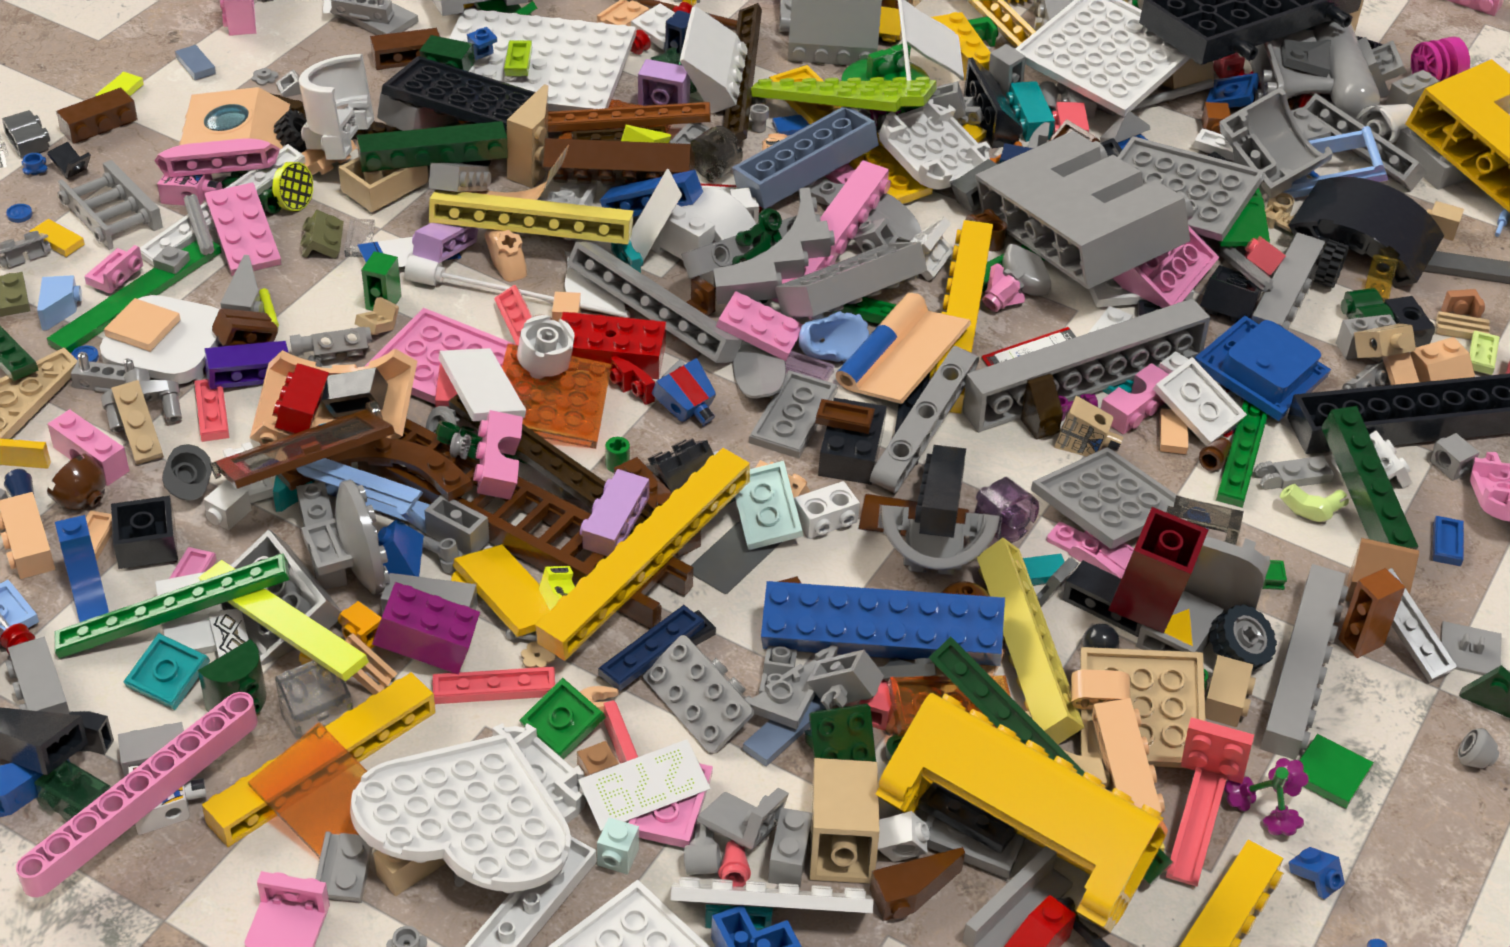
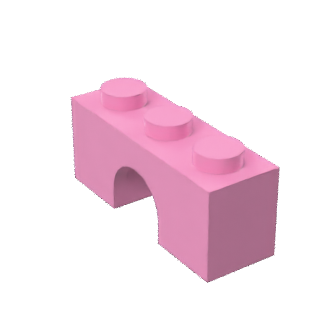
(1133, 407)
(76, 436)
(496, 473)

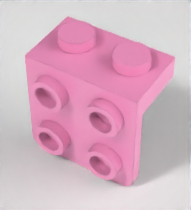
(288, 911)

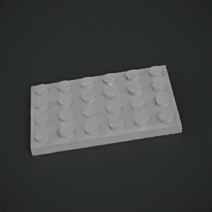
(1213, 185)

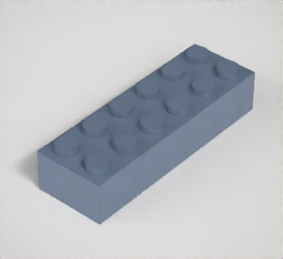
(806, 156)

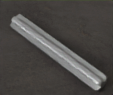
(1247, 268)

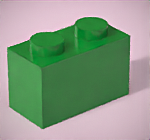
(381, 279)

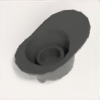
(187, 472)

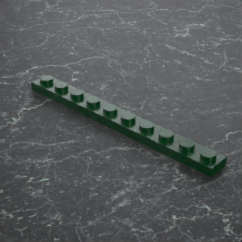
(1003, 710)

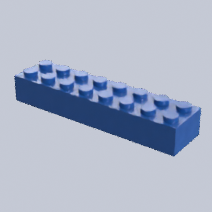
(881, 621)

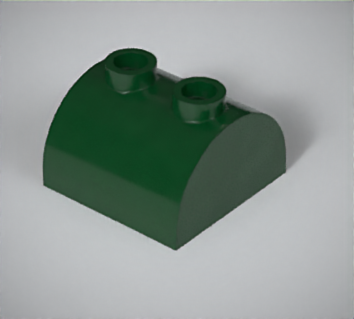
(233, 673)

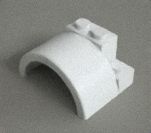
(325, 88)
(710, 218)

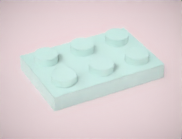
(768, 507)

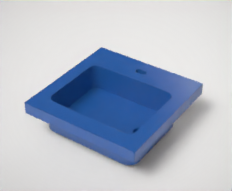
(1263, 364)

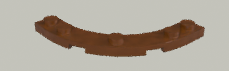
(385, 451)

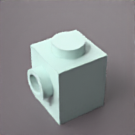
(618, 845)

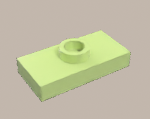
(1484, 352)

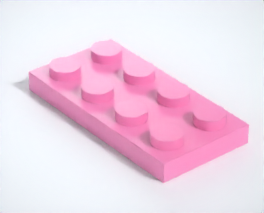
(242, 227)

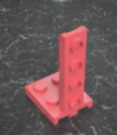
(1215, 756)

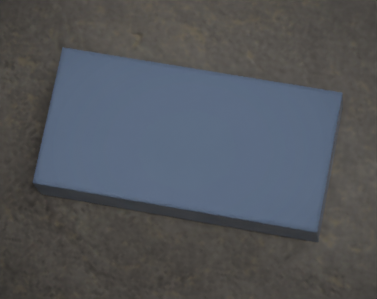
(195, 62)

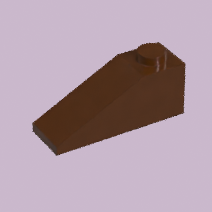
(909, 885)

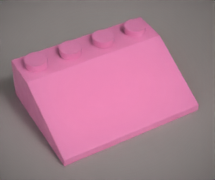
(1171, 275)

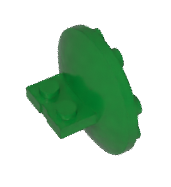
(883, 64)

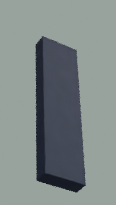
(645, 651)

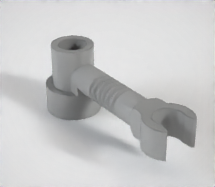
(759, 114)
(446, 550)

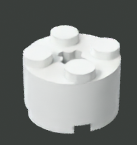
(545, 346)

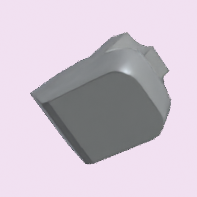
(1027, 269)

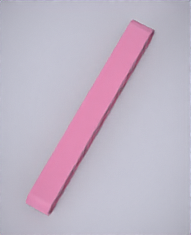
(136, 795)

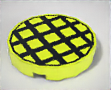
(293, 186)

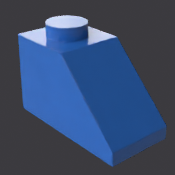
(402, 548)

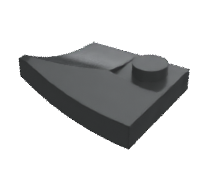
(1307, 56)
(900, 668)

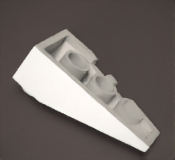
(574, 194)

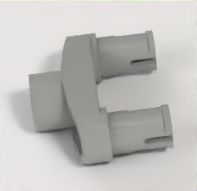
(152, 390)

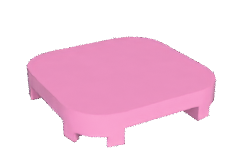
(1492, 485)

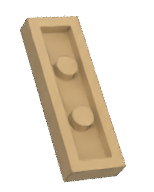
(137, 422)

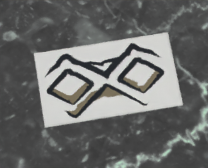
(228, 629)

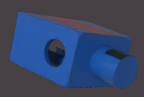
(686, 393)

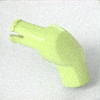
(1310, 506)

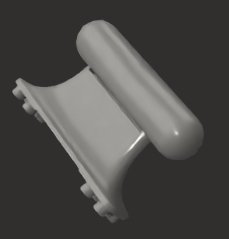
(1349, 76)

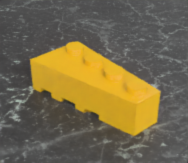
(970, 42)

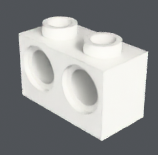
(827, 509)

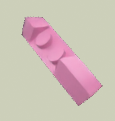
(217, 157)

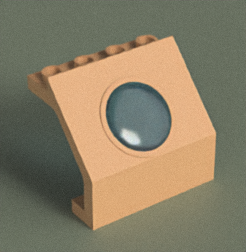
(233, 115)

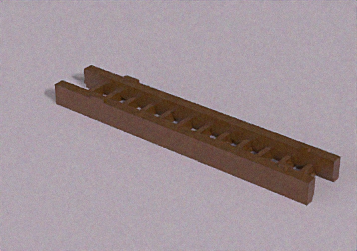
(540, 506)

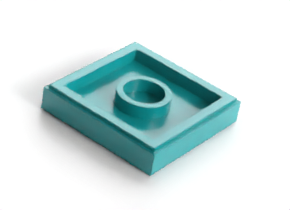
(166, 671)

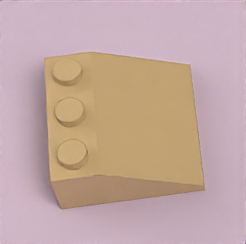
(526, 139)

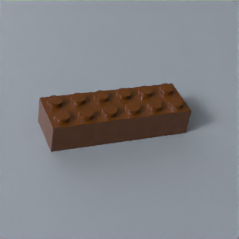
(616, 160)

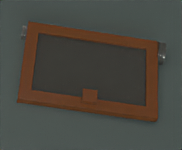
(303, 447)

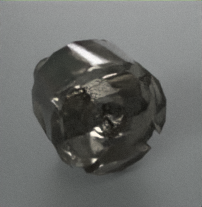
(716, 153)

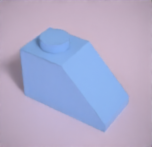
(57, 299)

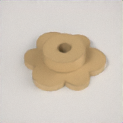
(536, 656)

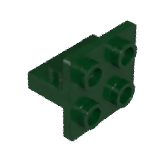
(842, 734)

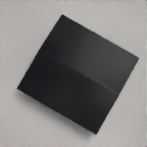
(97, 731)

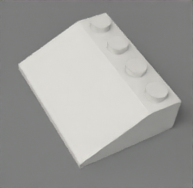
(713, 60)

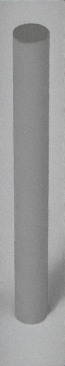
(1175, 93)

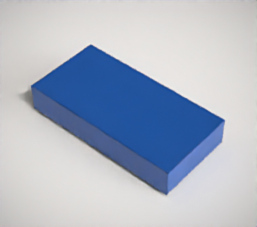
(789, 124)
(1448, 540)

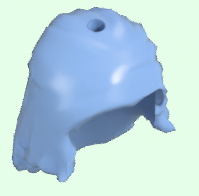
(841, 333)

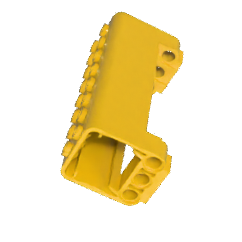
(1033, 794)

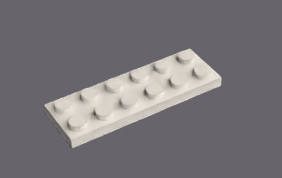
(786, 896)

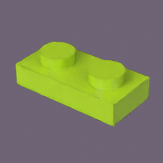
(518, 58)

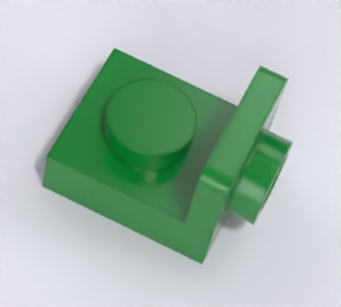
(985, 29)

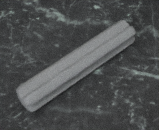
(199, 224)

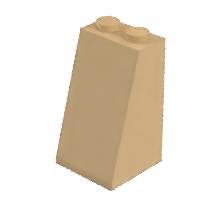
(844, 820)

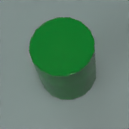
(616, 452)

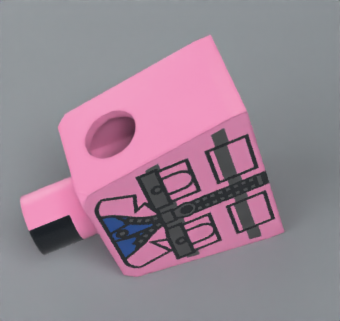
(174, 189)

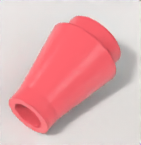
(735, 865)

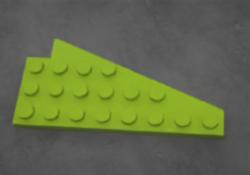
(851, 93)

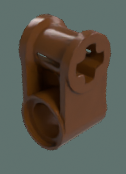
(998, 231)

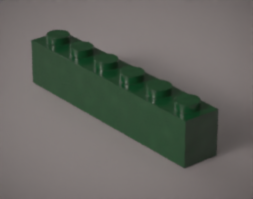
(432, 145)
(1366, 478)

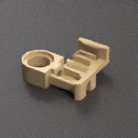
(1278, 212)

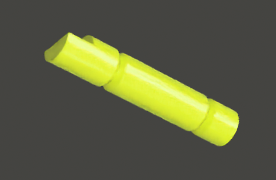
(268, 305)

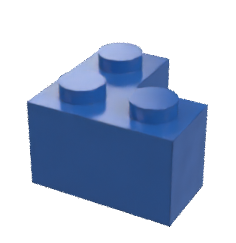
(736, 929)

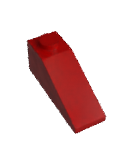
(1045, 926)

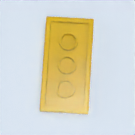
(504, 587)

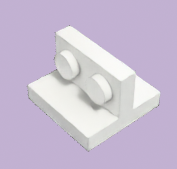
(934, 247)

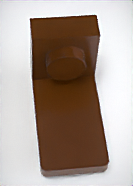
(702, 296)

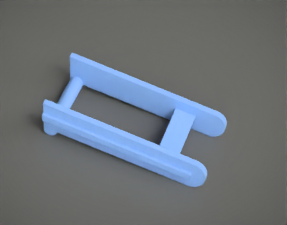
(1339, 143)
(383, 494)

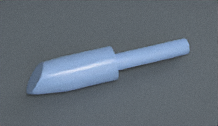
(1502, 221)

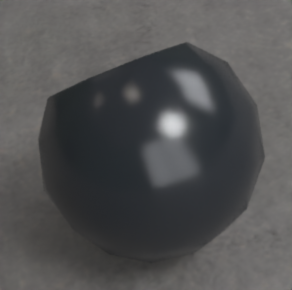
(1101, 637)

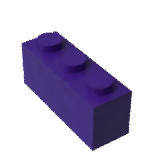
(240, 363)

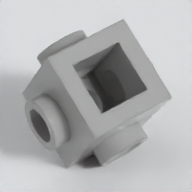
(874, 234)

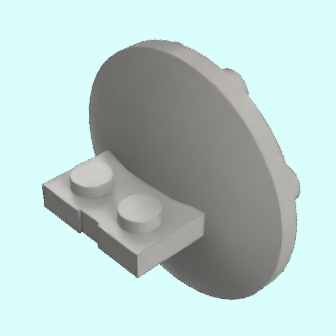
(349, 540)

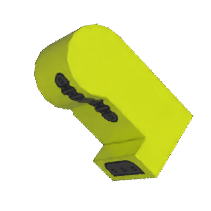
(555, 584)

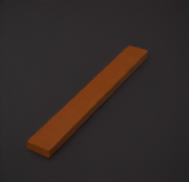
(632, 116)

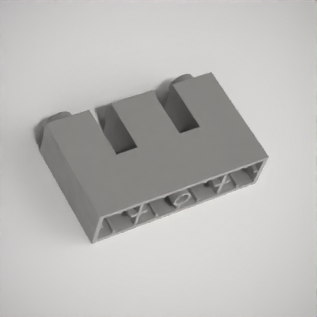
(1084, 208)

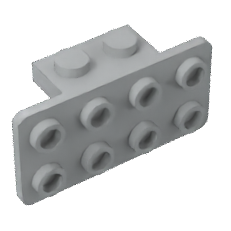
(700, 693)

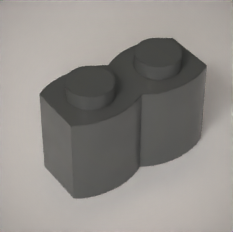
(26, 133)

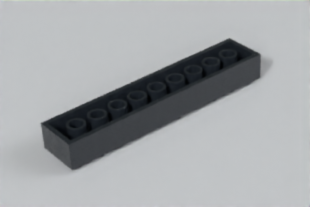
(1410, 410)

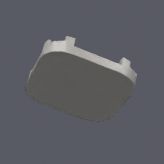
(1228, 573)

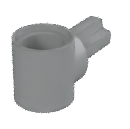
(702, 853)

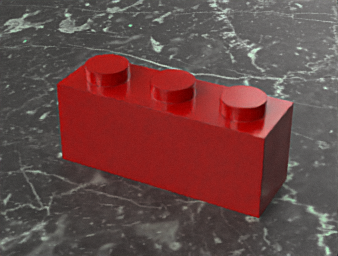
(300, 398)

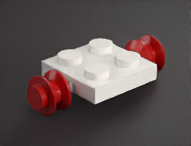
(651, 26)

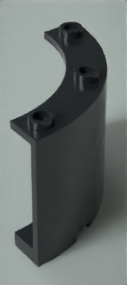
(1371, 221)

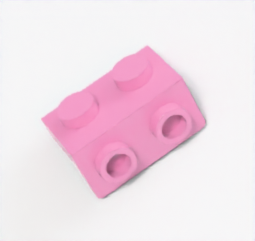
(115, 269)

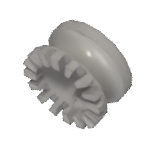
(459, 445)

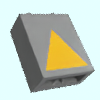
(1186, 629)

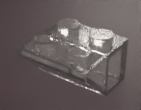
(311, 696)

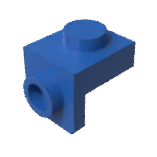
(482, 42)
(1319, 867)

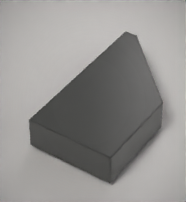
(1057, 580)

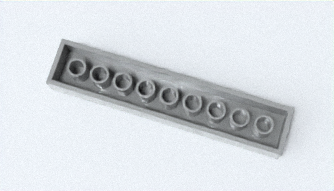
(1085, 362)

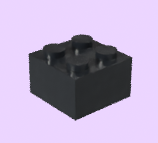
(144, 532)

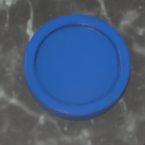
(19, 213)
(91, 351)

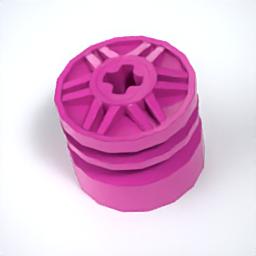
(1441, 57)

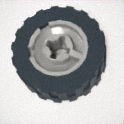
(1243, 636)

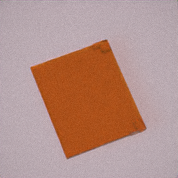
(312, 787)

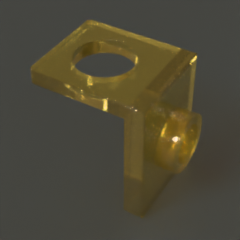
(1381, 281)

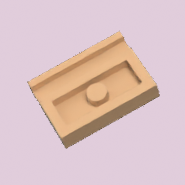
(622, 13)

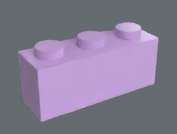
(442, 241)
(615, 512)

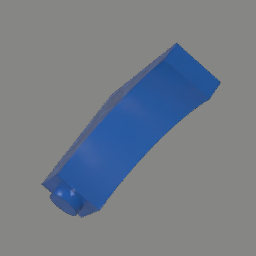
(82, 567)

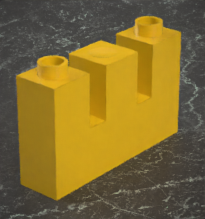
(1470, 125)

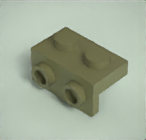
(322, 234)

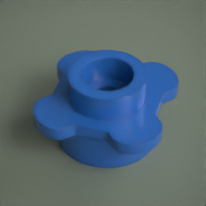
(34, 164)

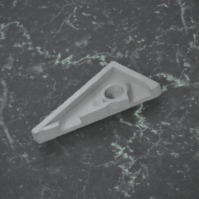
(791, 695)

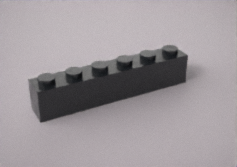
(940, 491)

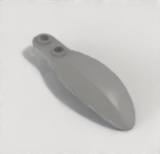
(889, 207)
(758, 371)

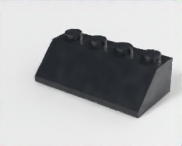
(998, 115)

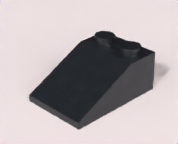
(1230, 294)

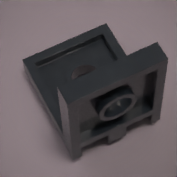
(679, 464)

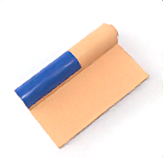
(901, 351)

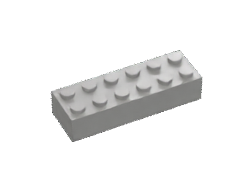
(851, 280)

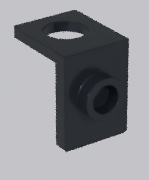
(68, 160)

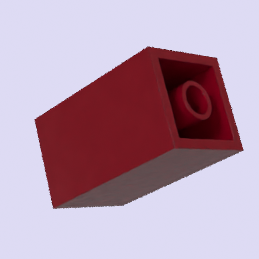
(1158, 569)

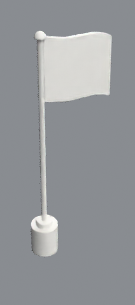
(929, 39)
(592, 295)

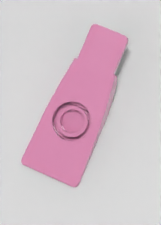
(1088, 548)

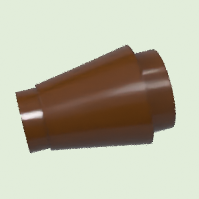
(1215, 454)

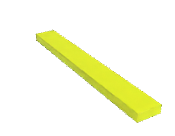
(296, 628)

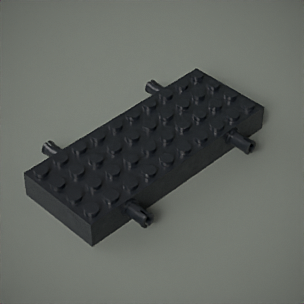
(1225, 27)

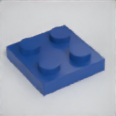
(1234, 90)

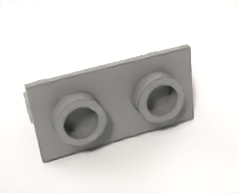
(32, 244)
(1371, 376)

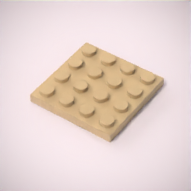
(1164, 689)

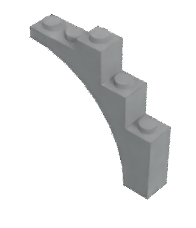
(785, 260)

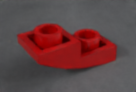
(632, 378)

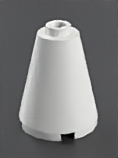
(1386, 119)

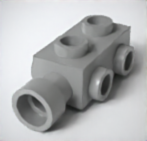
(339, 343)

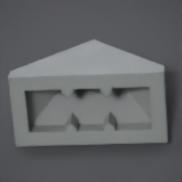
(1125, 128)

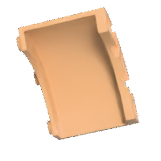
(395, 368)

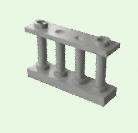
(123, 189)

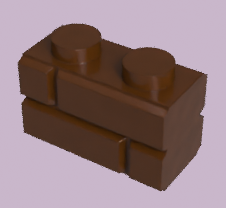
(243, 327)

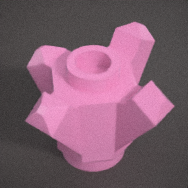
(1001, 290)

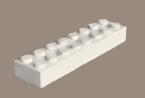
(528, 910)

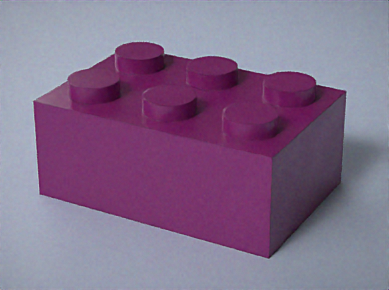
(426, 628)

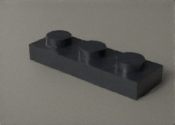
(966, 817)

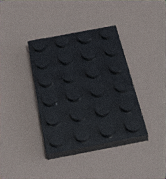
(455, 92)

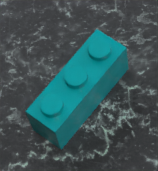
(1030, 107)

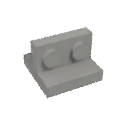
(1383, 63)

